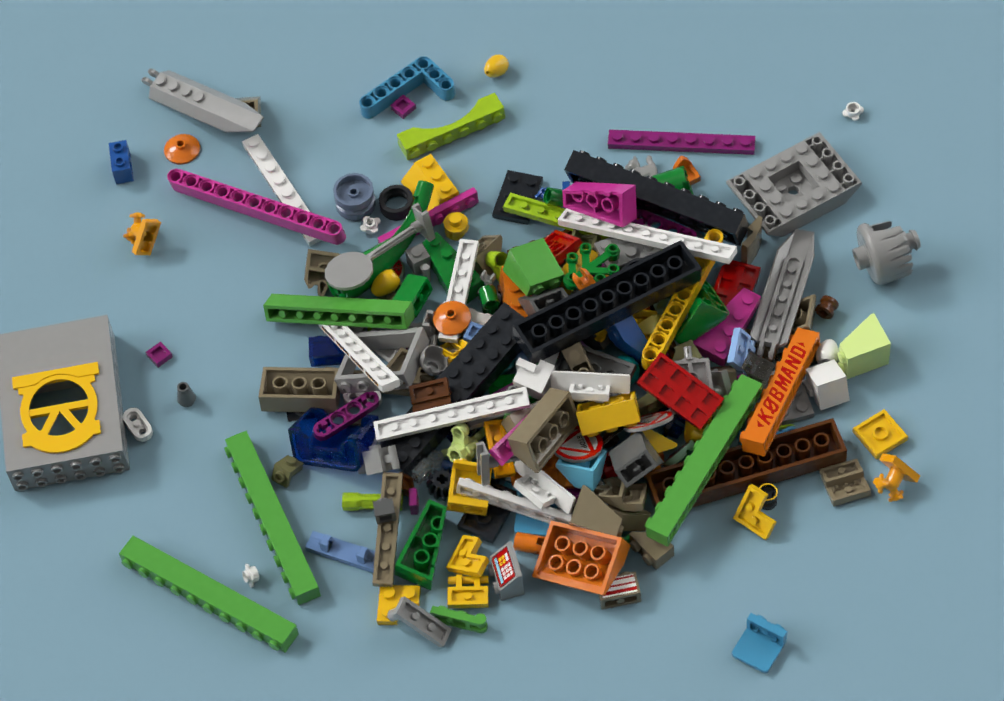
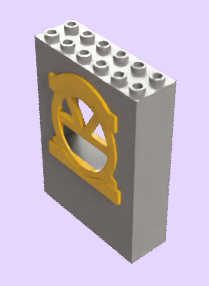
(55, 360)

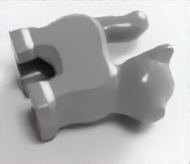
(647, 170)

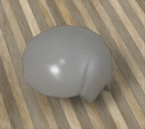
(433, 361)

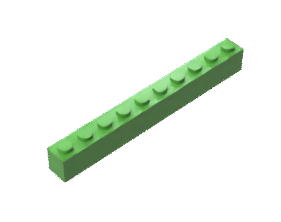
(704, 460)
(272, 518)
(209, 594)

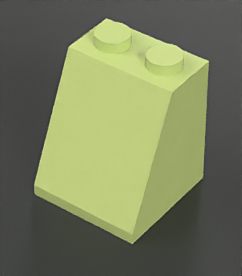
(864, 348)

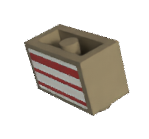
(622, 592)

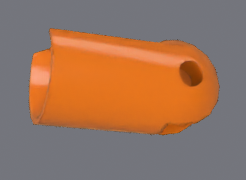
(584, 281)
(528, 542)

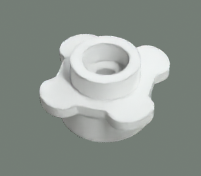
(853, 111)
(370, 229)
(250, 575)

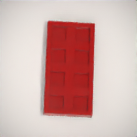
(734, 278)
(680, 391)

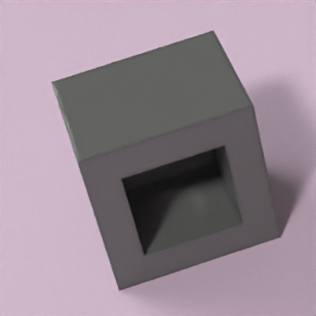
(384, 510)

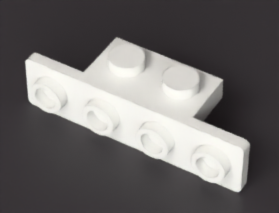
(590, 385)
(542, 489)

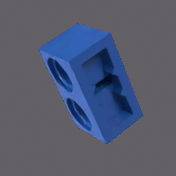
(121, 162)

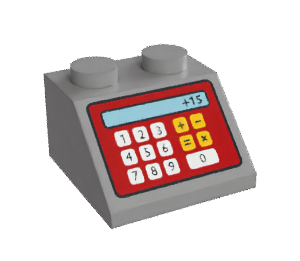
(507, 572)

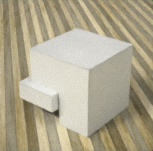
(534, 377)
(826, 384)

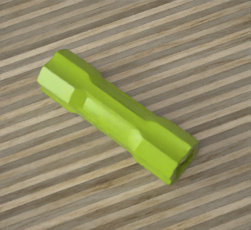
(355, 501)

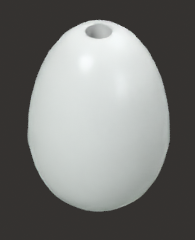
(827, 351)

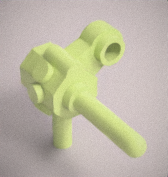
(462, 444)

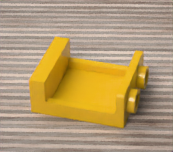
(461, 503)

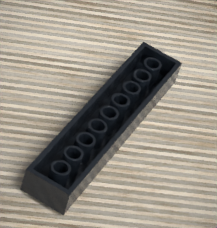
(662, 198)
(606, 302)
(468, 378)

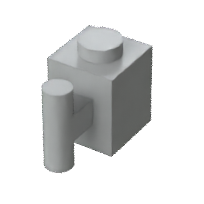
(419, 260)
(380, 459)

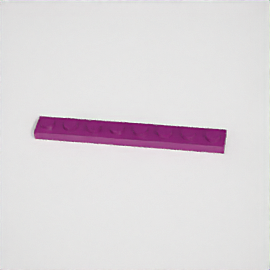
(681, 142)

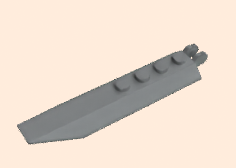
(201, 102)
(783, 292)

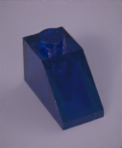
(324, 352)

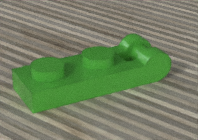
(460, 619)

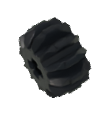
(439, 483)

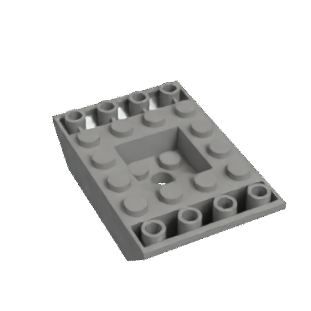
(808, 168)

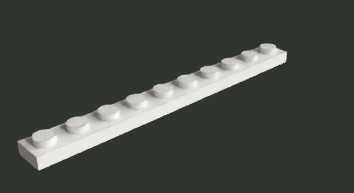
(648, 236)

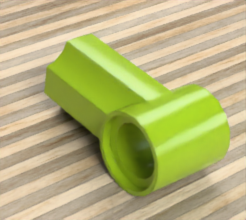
(490, 260)

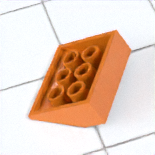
(580, 558)

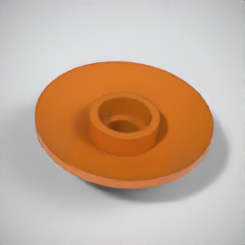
(182, 154)
(452, 324)

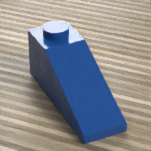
(628, 338)

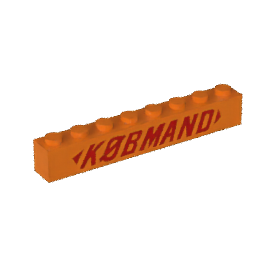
(780, 392)

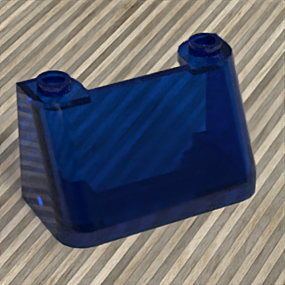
(338, 452)

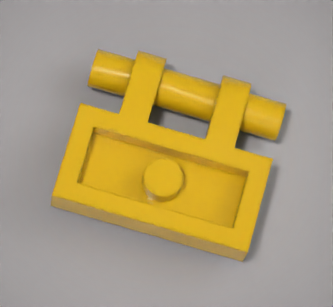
(468, 596)

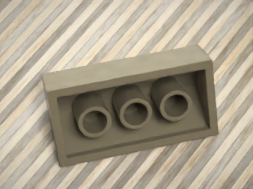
(298, 389)
(544, 429)

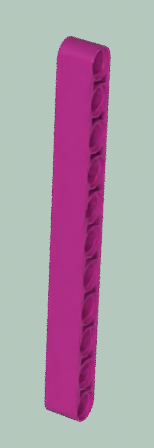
(245, 203)

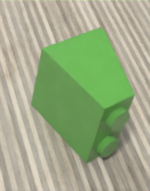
(533, 267)

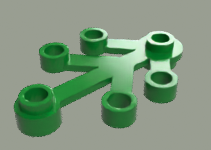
(611, 253)

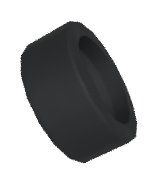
(395, 191)

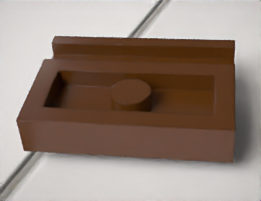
(430, 394)

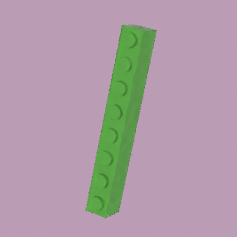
(339, 311)

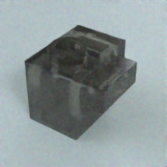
(758, 368)

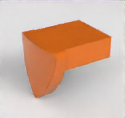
(693, 175)

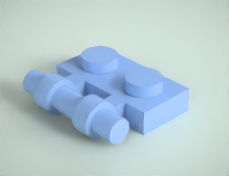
(740, 348)

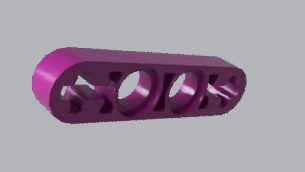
(665, 223)
(344, 413)

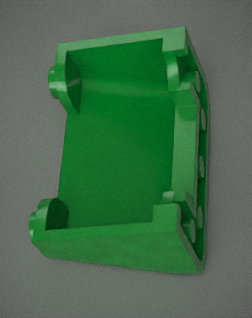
(703, 315)

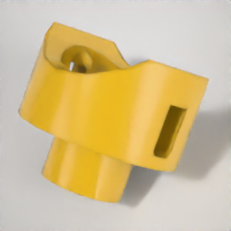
(455, 225)

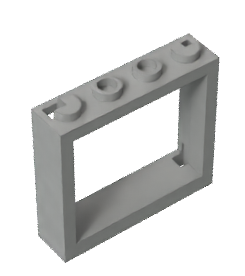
(412, 338)

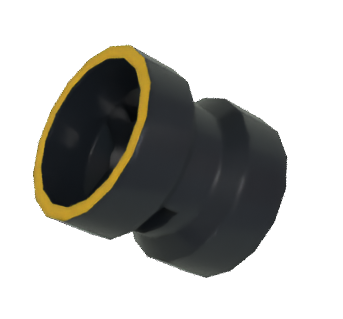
(771, 500)

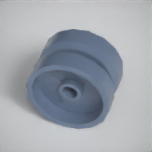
(354, 196)

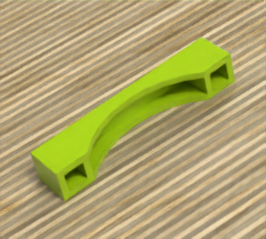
(422, 140)

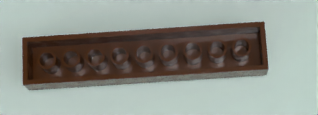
(788, 457)

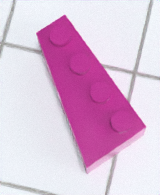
(602, 201)
(717, 341)

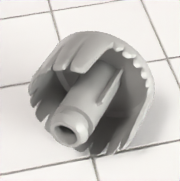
(885, 251)

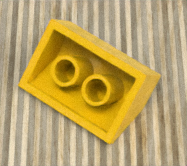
(429, 170)
(608, 416)

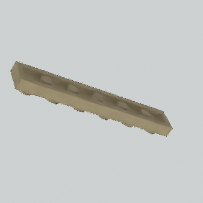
(387, 533)

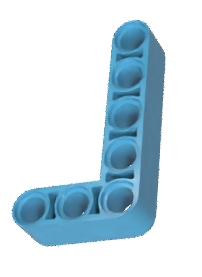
(407, 79)

